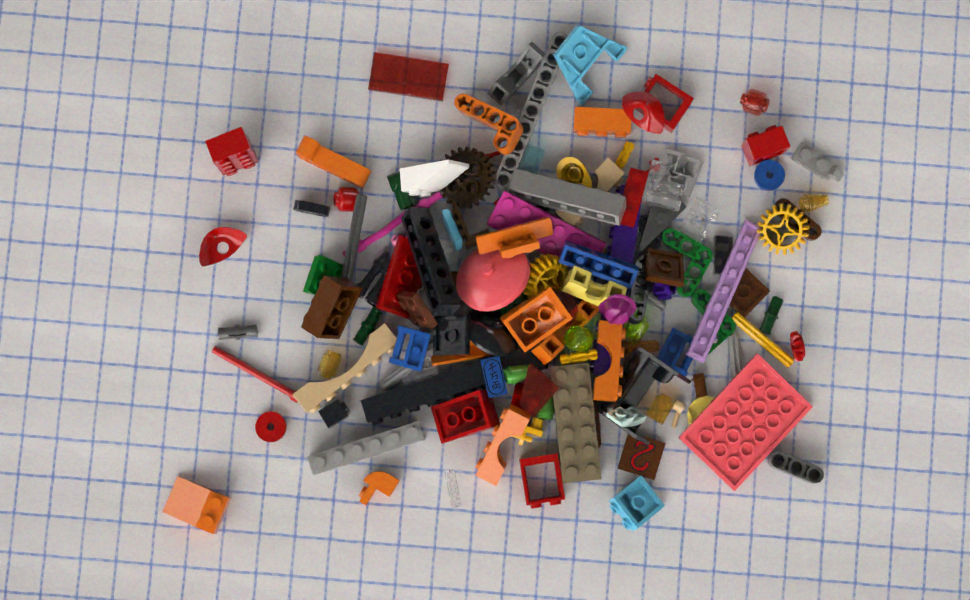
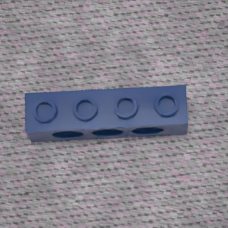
(599, 264)

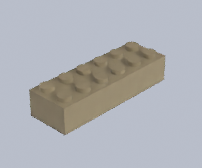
(575, 423)

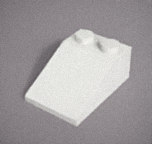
(430, 177)

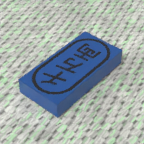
(494, 377)

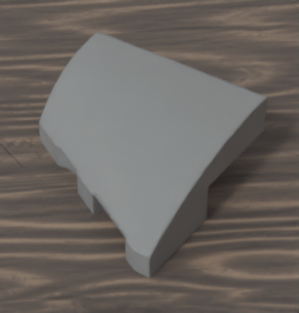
(683, 170)

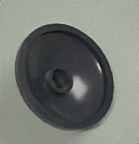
(491, 334)

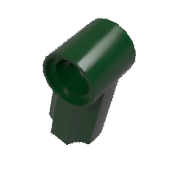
(403, 198)

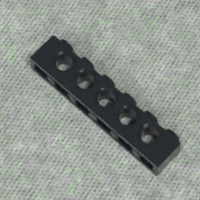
(431, 261)

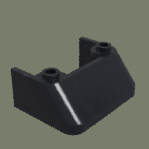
(638, 375)

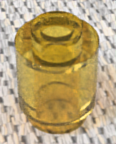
(329, 364)

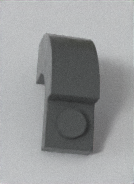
(517, 75)

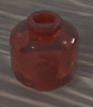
(754, 102)

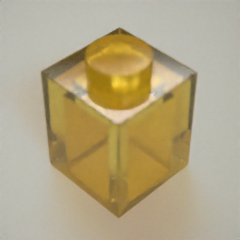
(660, 408)

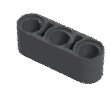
(805, 467)

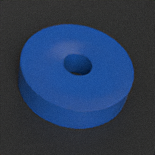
(773, 167)

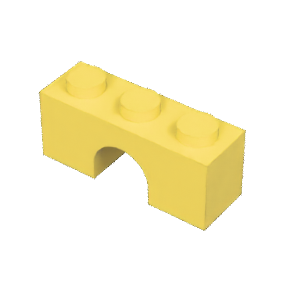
(581, 286)

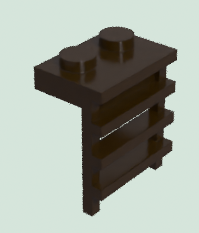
(470, 240)

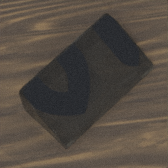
(721, 249)

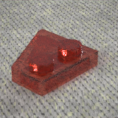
(536, 390)

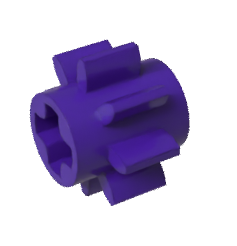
(664, 291)

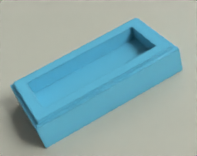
(452, 229)

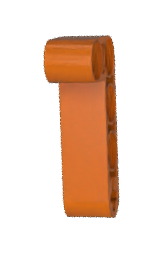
(487, 118)
(331, 162)

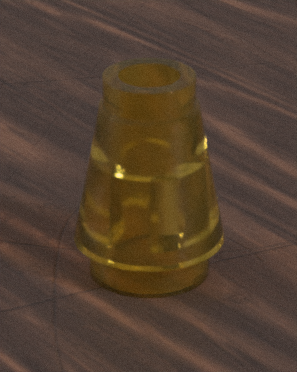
(812, 202)

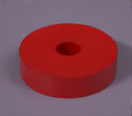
(262, 426)

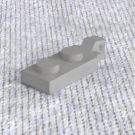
(816, 163)

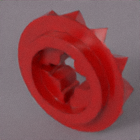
(797, 346)

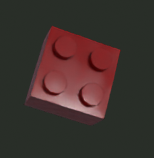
(765, 145)

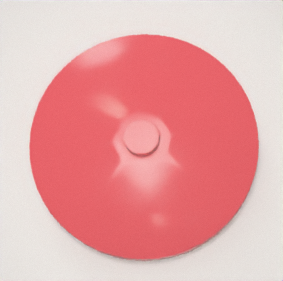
(491, 281)

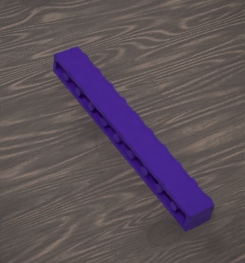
(622, 248)

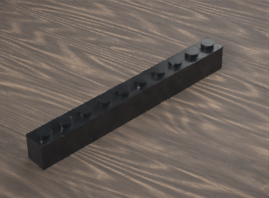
(438, 387)

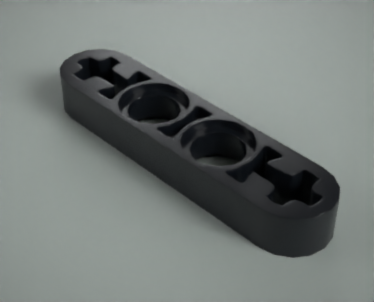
(642, 290)

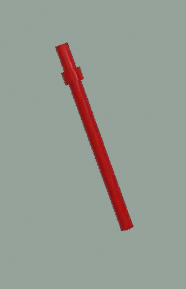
(254, 372)

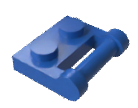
(673, 348)
(415, 351)

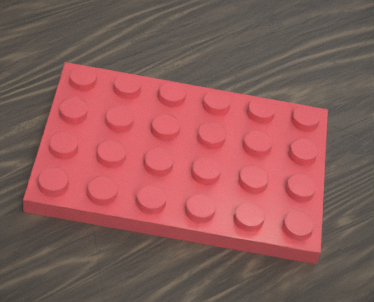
(745, 422)

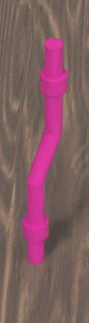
(423, 203)

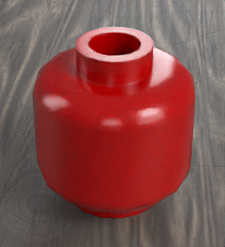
(345, 199)

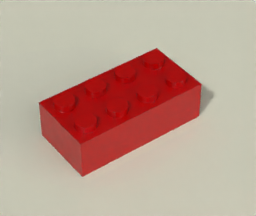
(232, 151)

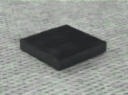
(451, 335)

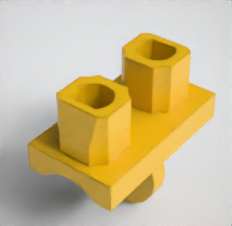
(534, 429)

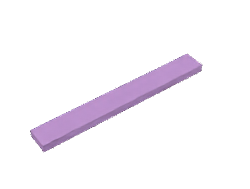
(724, 291)

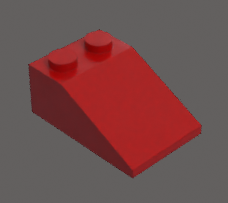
(465, 416)

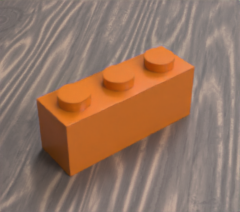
(601, 122)

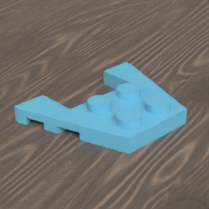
(579, 53)

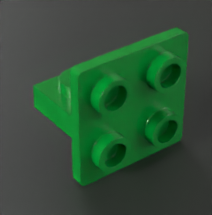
(321, 266)

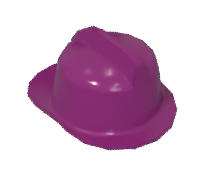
(617, 308)

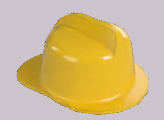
(573, 172)

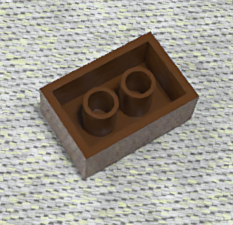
(331, 307)

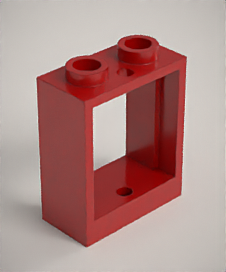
(669, 125)
(554, 500)

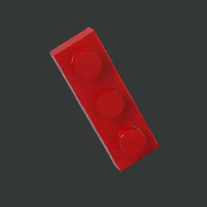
(633, 192)

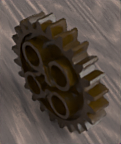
(463, 195)

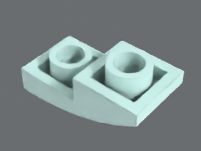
(626, 417)

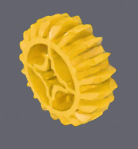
(774, 227)
(545, 273)

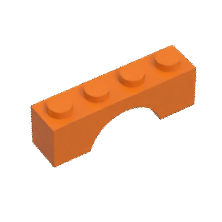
(555, 342)
(607, 385)
(493, 464)

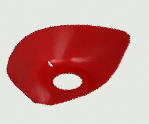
(653, 112)
(208, 250)

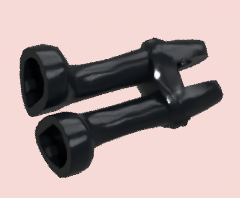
(373, 295)

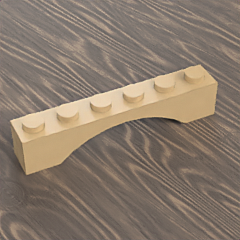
(313, 393)

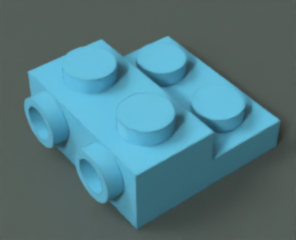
(636, 504)

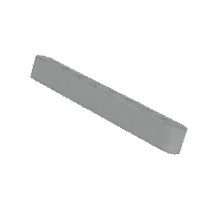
(531, 120)

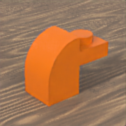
(378, 481)

